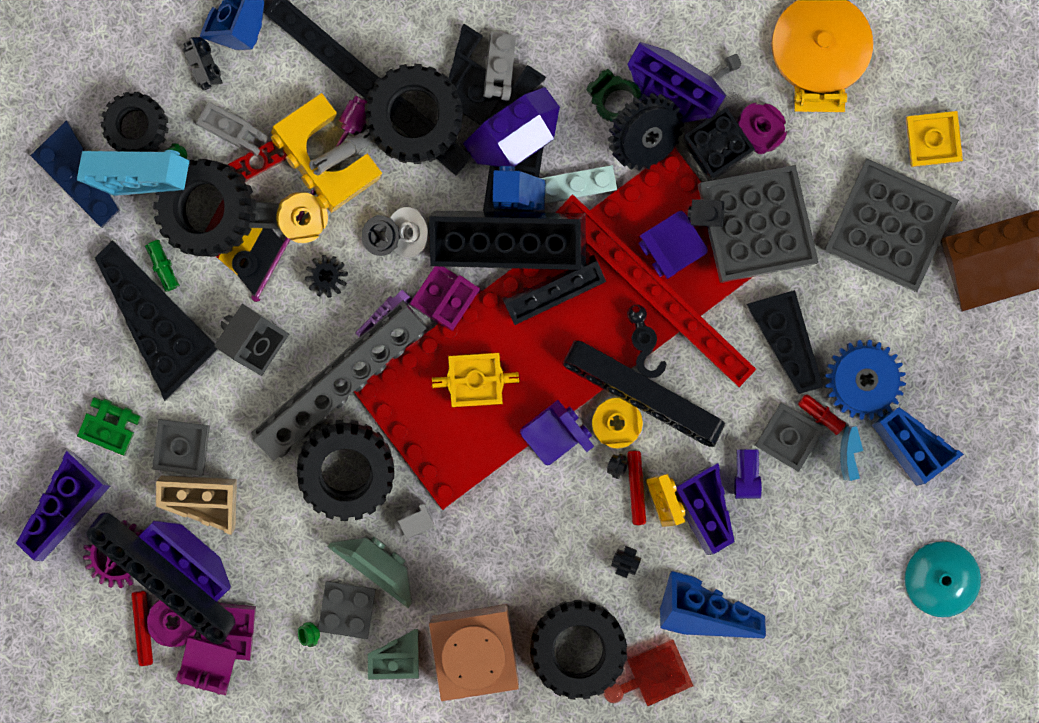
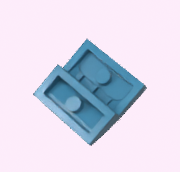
(850, 444)

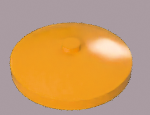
(822, 45)

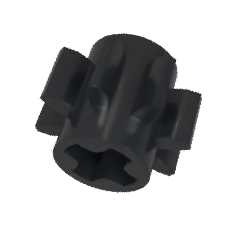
(626, 562)

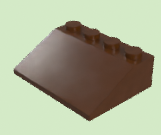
(994, 260)

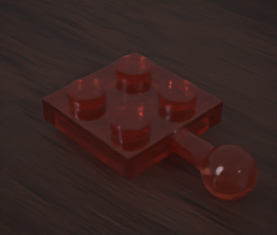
(656, 673)

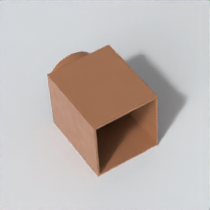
(473, 655)

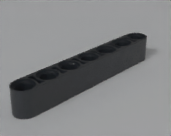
(643, 393)
(161, 578)

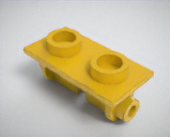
(819, 103)

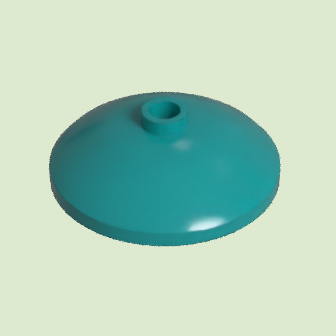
(925, 577)

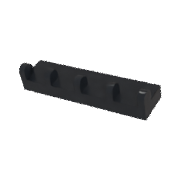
(554, 291)

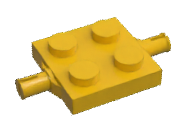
(475, 380)

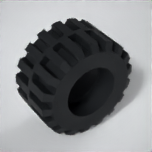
(120, 108)

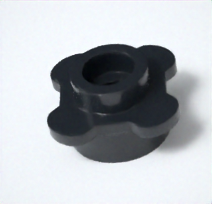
(617, 466)

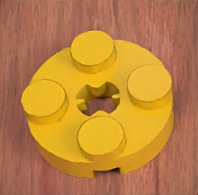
(290, 208)
(607, 433)

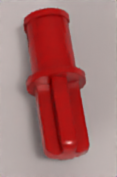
(822, 414)

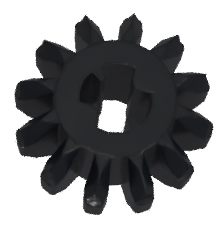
(324, 284)

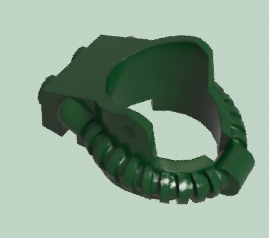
(605, 85)

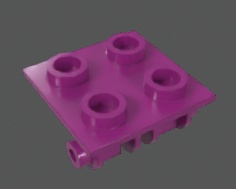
(206, 666)

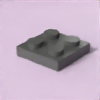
(789, 437)
(181, 447)
(346, 610)

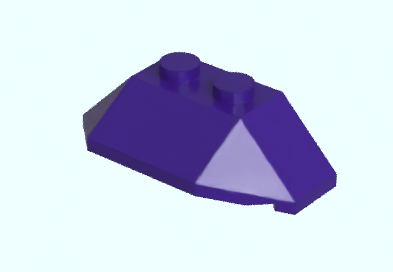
(667, 74)
(515, 131)
(188, 556)

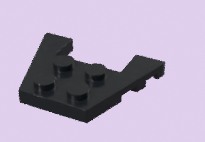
(470, 80)

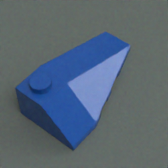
(234, 24)
(697, 611)

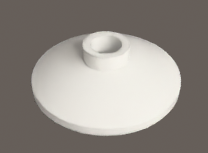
(411, 219)

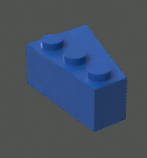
(517, 190)
(914, 446)

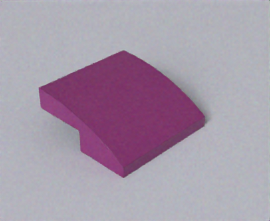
(444, 297)
(242, 633)

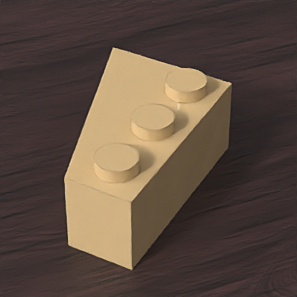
(200, 499)

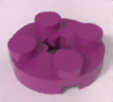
(774, 129)
(161, 633)

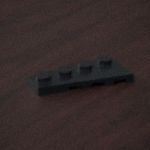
(787, 335)

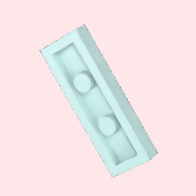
(580, 184)

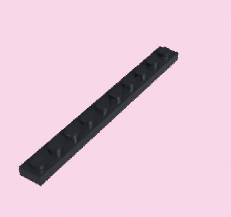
(357, 75)

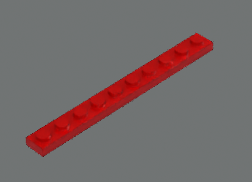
(661, 296)

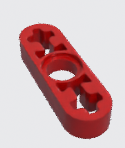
(255, 172)

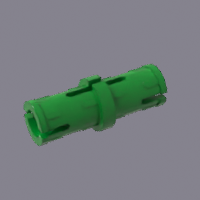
(162, 265)

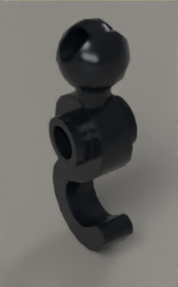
(644, 340)

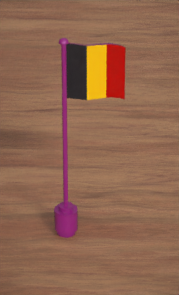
(265, 242)

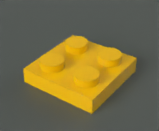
(934, 139)
(663, 495)

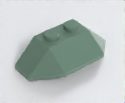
(377, 565)

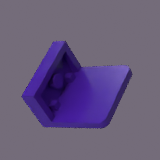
(672, 244)
(555, 433)

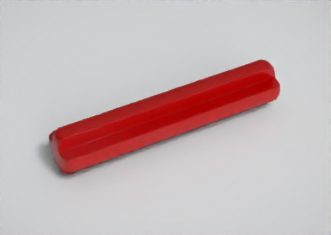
(636, 487)
(142, 635)

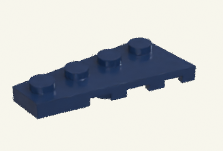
(61, 160)

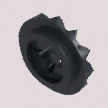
(370, 237)

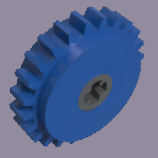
(863, 361)

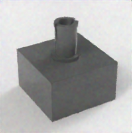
(251, 339)

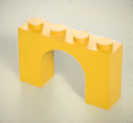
(332, 188)

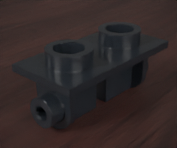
(199, 51)

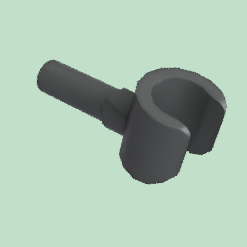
(733, 63)

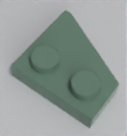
(396, 659)

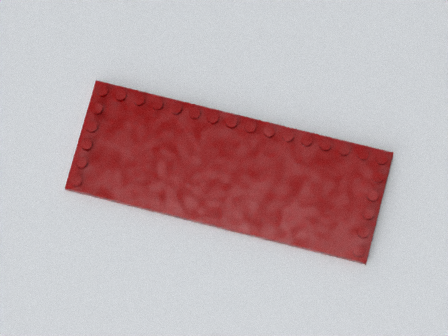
(463, 445)

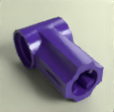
(747, 482)

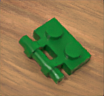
(104, 433)

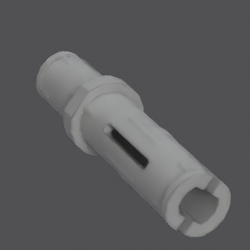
(350, 147)

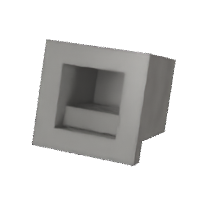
(414, 522)

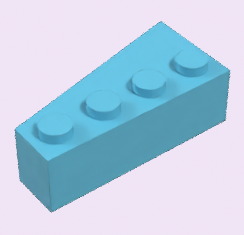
(133, 171)

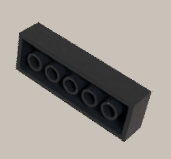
(508, 239)

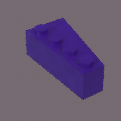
(66, 501)

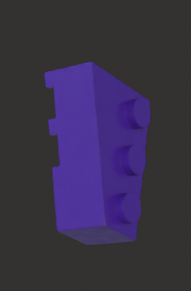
(706, 509)

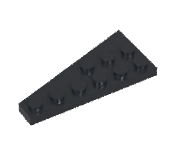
(162, 330)

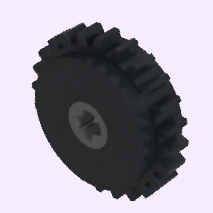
(645, 131)

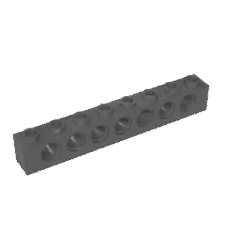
(342, 367)

